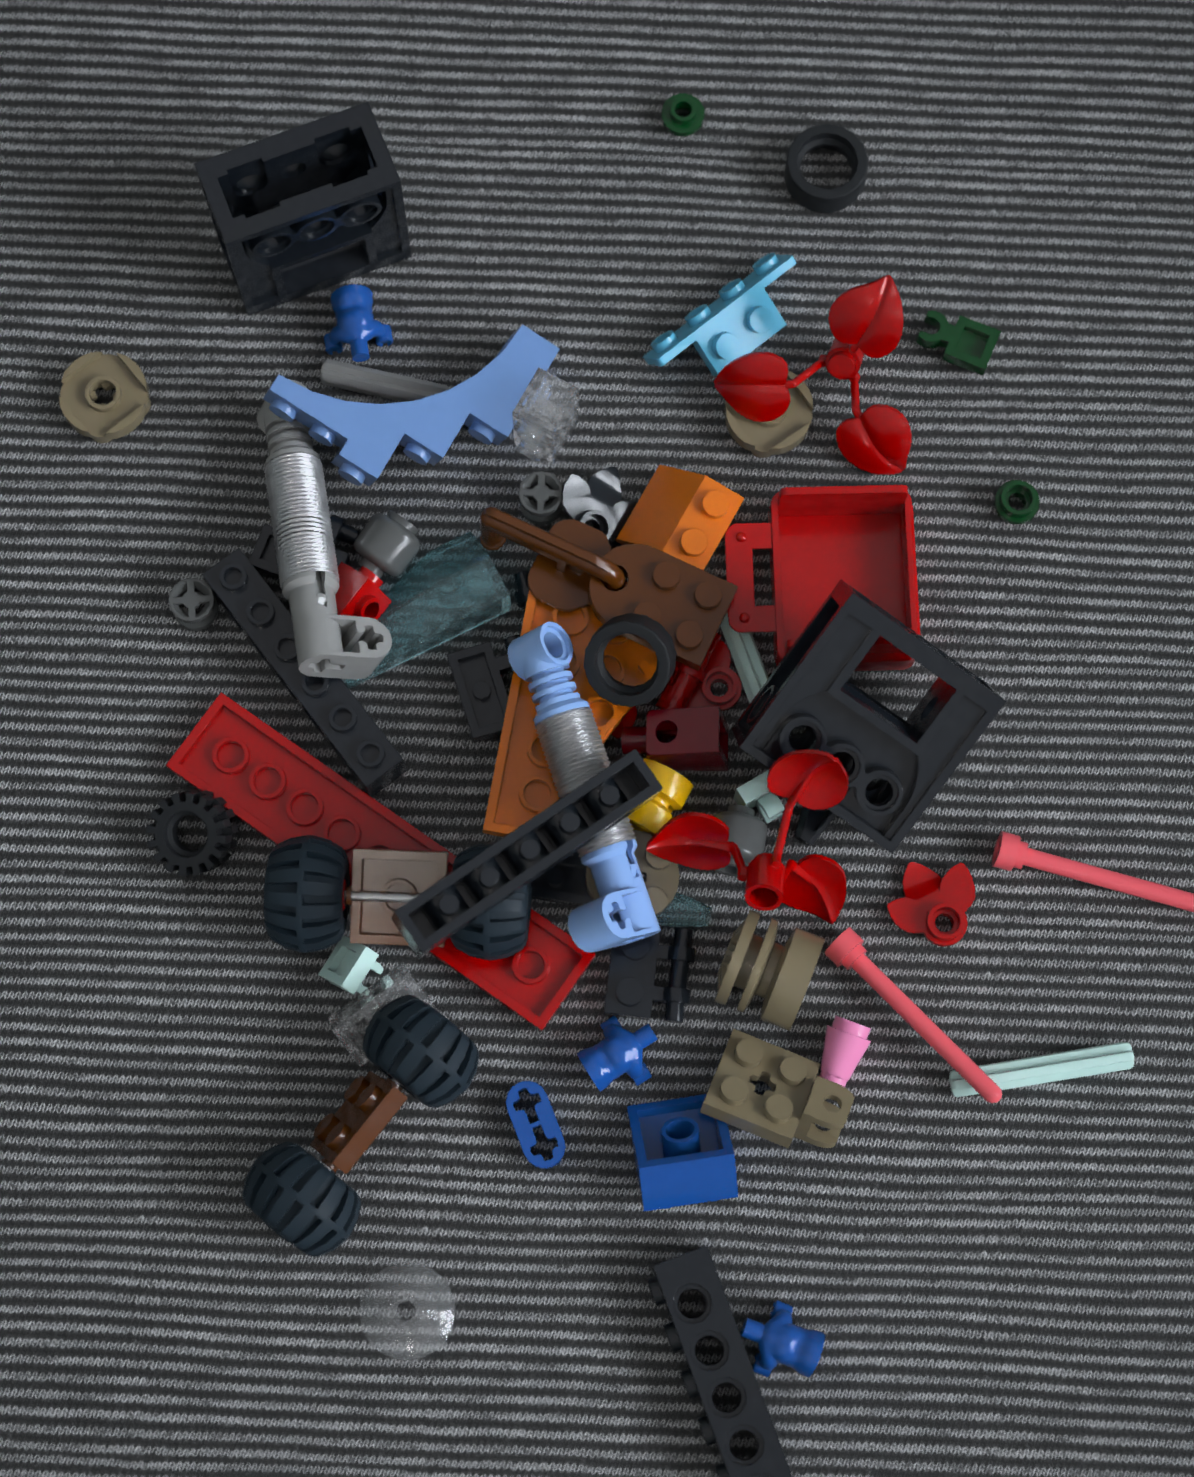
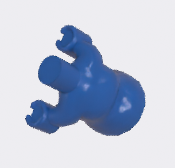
(355, 323)
(617, 1054)
(783, 1342)

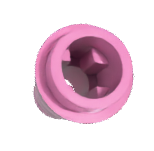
(843, 1049)

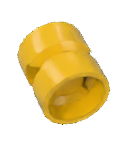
(672, 797)

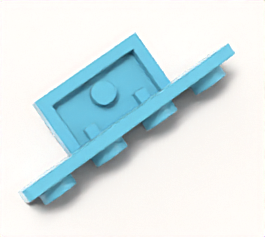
(732, 323)

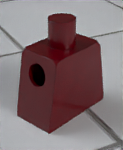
(699, 739)

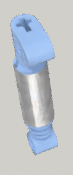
(575, 756)

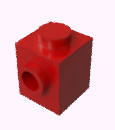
(360, 593)

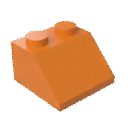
(681, 515)

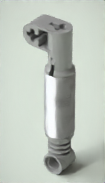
(309, 559)

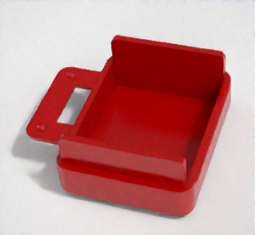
(813, 544)

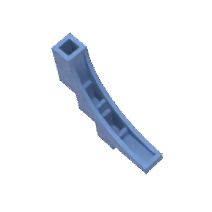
(423, 426)

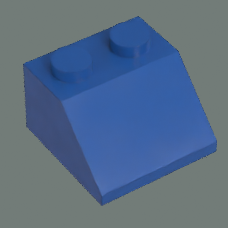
(681, 1154)

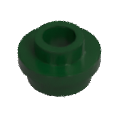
(682, 125)
(1021, 490)

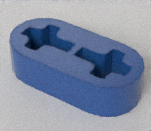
(524, 1129)

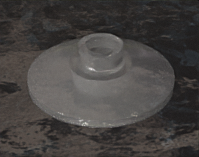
(432, 1318)

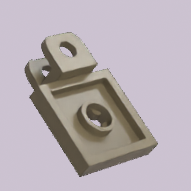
(792, 1104)

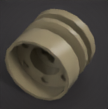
(769, 969)

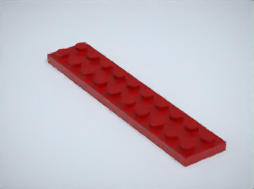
(293, 794)

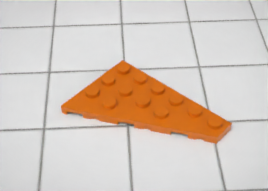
(521, 772)

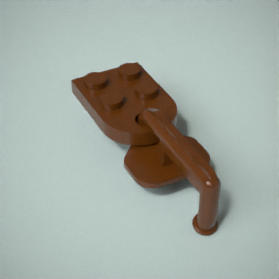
(582, 570)

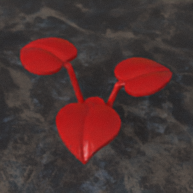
(864, 323)
(812, 883)

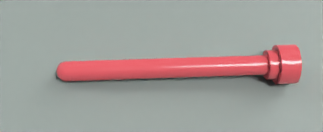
(1014, 853)
(850, 953)

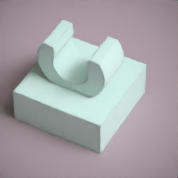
(757, 794)
(350, 965)

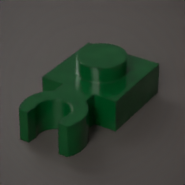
(966, 344)

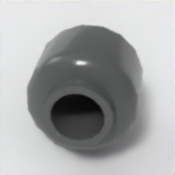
(387, 544)
(746, 831)

